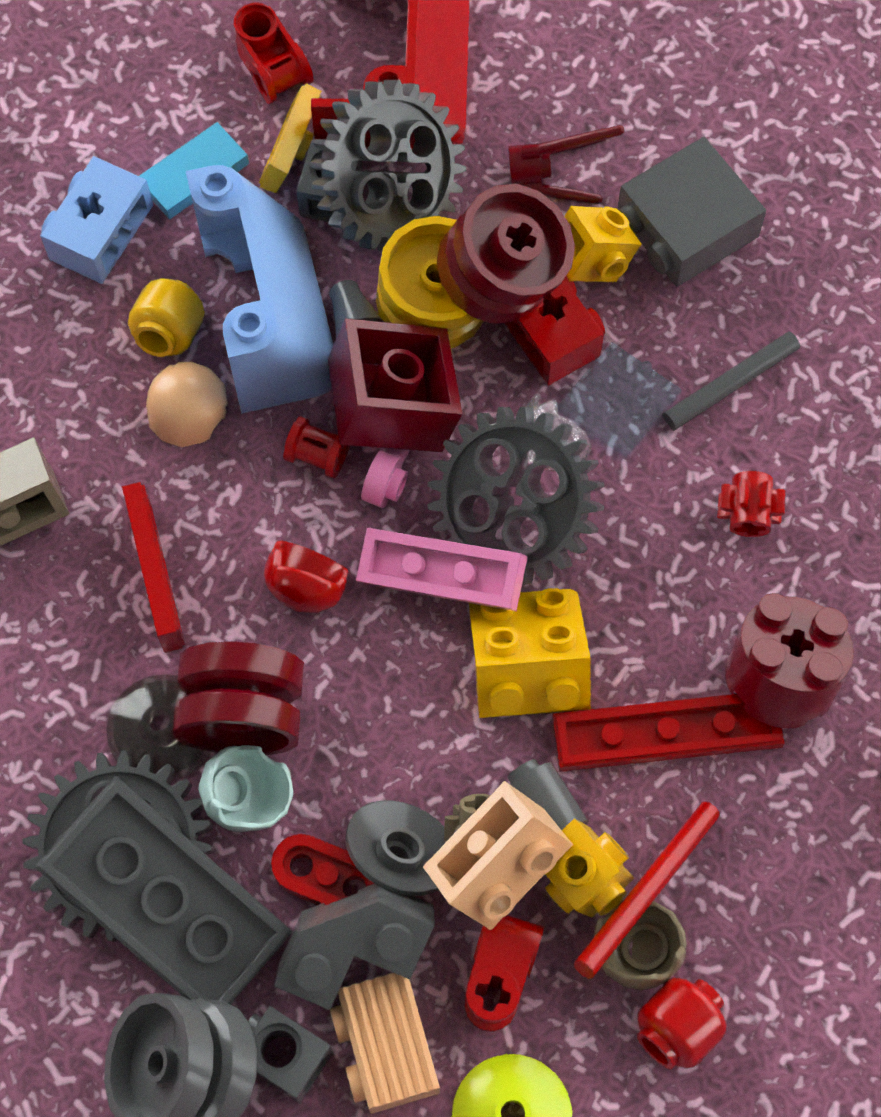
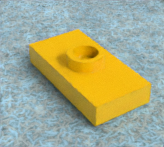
(291, 141)

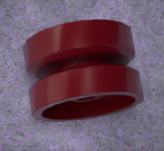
(505, 253)
(238, 697)

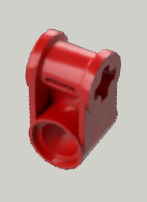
(273, 58)
(504, 962)

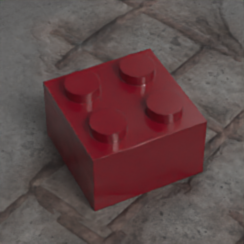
(394, 386)

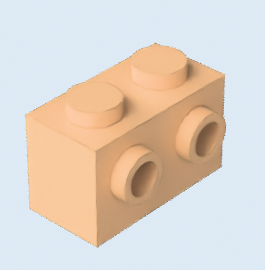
(497, 856)

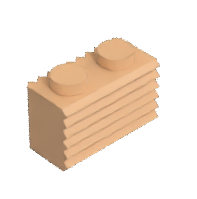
(386, 1042)

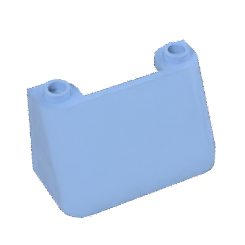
(284, 339)

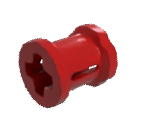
(315, 447)

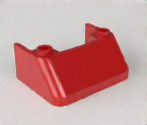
(434, 61)

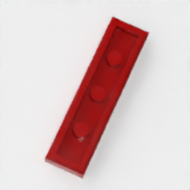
(659, 732)

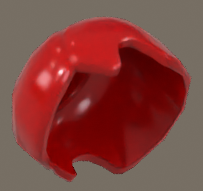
(304, 578)

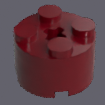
(789, 660)

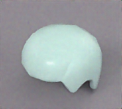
(245, 789)

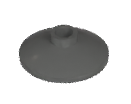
(392, 844)

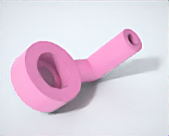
(385, 477)

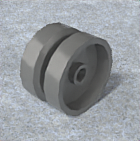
(180, 1059)

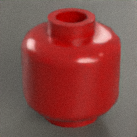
(681, 1023)

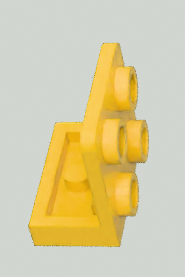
(531, 656)

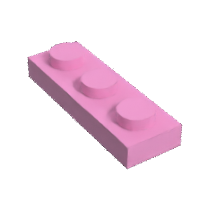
(442, 569)

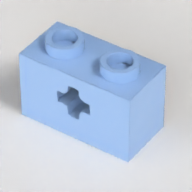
(96, 219)

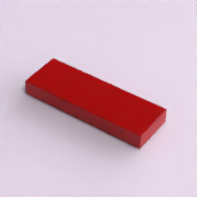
(153, 567)

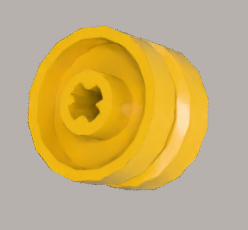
(411, 285)

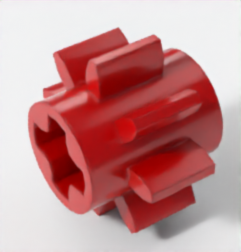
(751, 504)

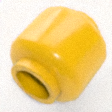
(166, 317)

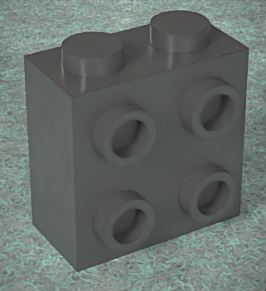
(690, 211)

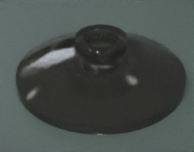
(131, 732)

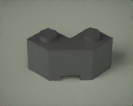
(368, 925)

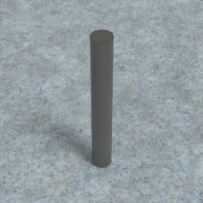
(731, 380)

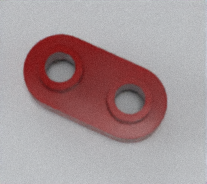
(329, 873)

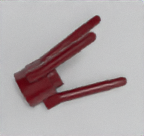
(532, 163)

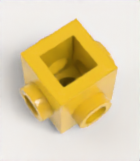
(601, 243)
(589, 873)

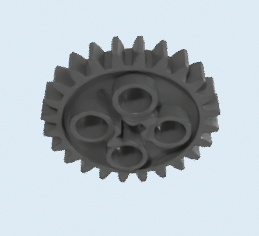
(390, 115)
(472, 475)
(80, 793)

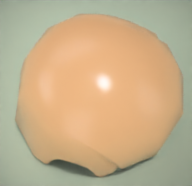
(186, 403)

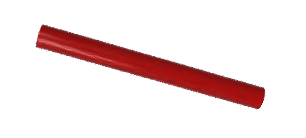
(646, 890)

